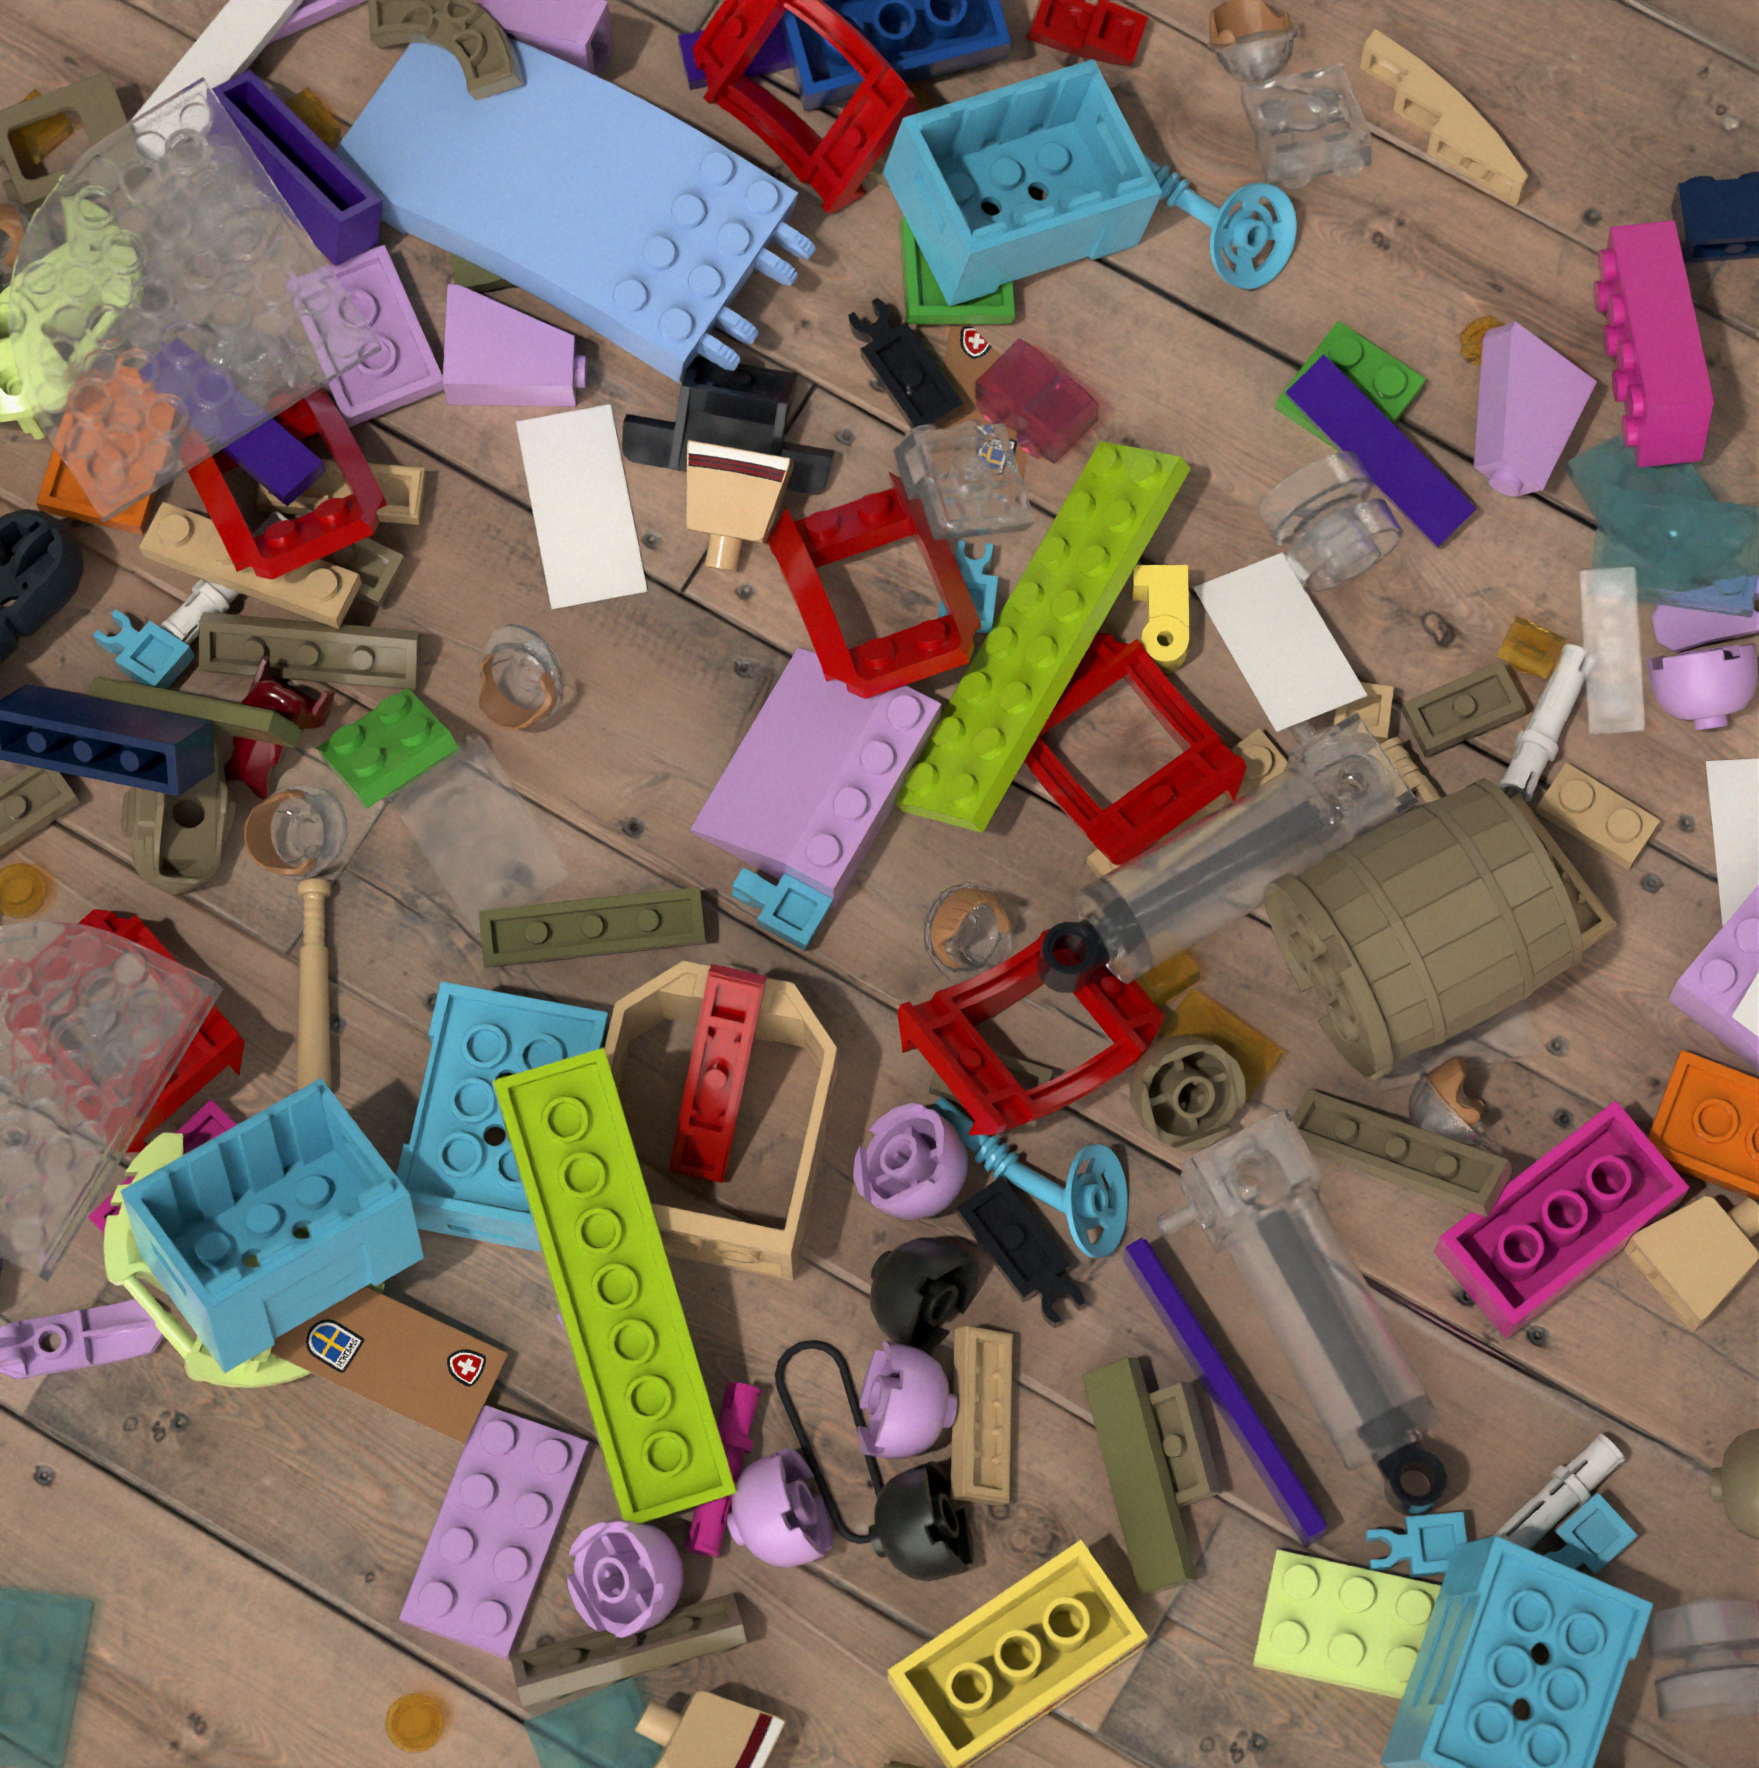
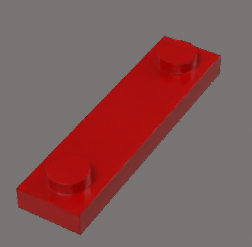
(717, 1073)

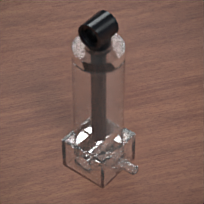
(1221, 865)
(1314, 1300)

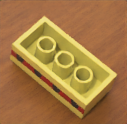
(1017, 1657)

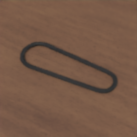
(812, 1344)

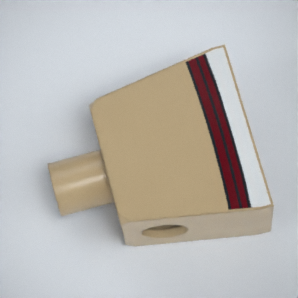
(733, 498)
(710, 1733)

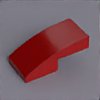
(1089, 30)

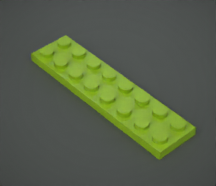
(1041, 635)
(613, 1287)

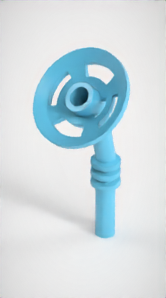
(1239, 228)
(1082, 1199)

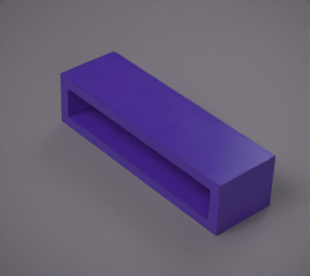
(317, 185)

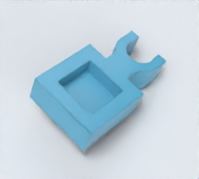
(979, 585)
(146, 656)
(1592, 1536)
(1426, 1543)

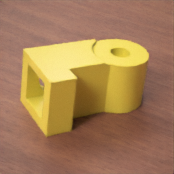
(1167, 612)

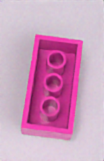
(1654, 344)
(1561, 1219)

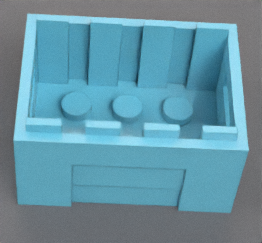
(992, 148)
(448, 1168)
(247, 1198)
(1480, 1661)

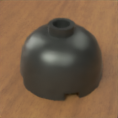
(919, 1288)
(920, 1527)

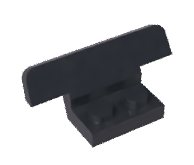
(730, 410)

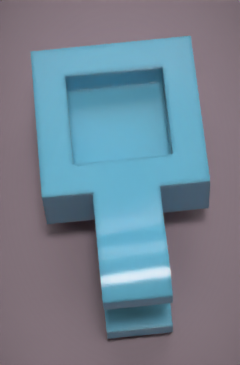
(788, 909)

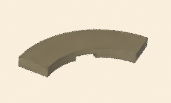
(457, 27)

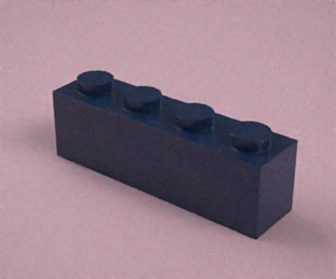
(1717, 218)
(105, 739)

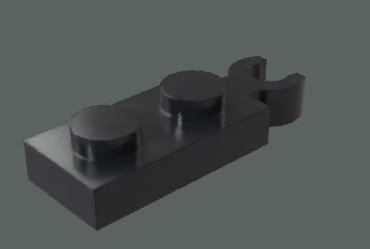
(906, 370)
(1019, 1247)

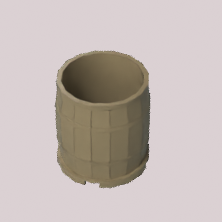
(1425, 926)

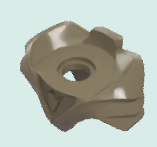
(173, 855)

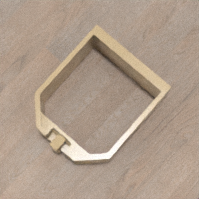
(782, 1019)

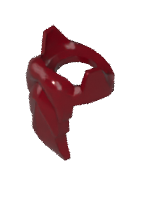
(254, 759)

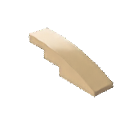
(1457, 129)

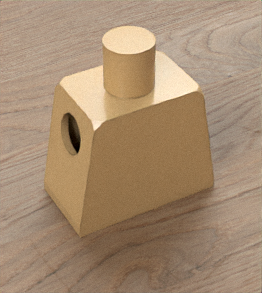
(1697, 1256)

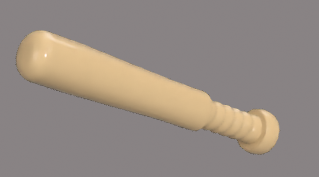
(313, 1006)

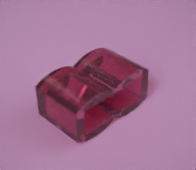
(1035, 402)

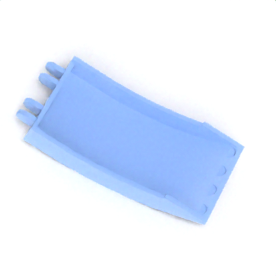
(578, 200)

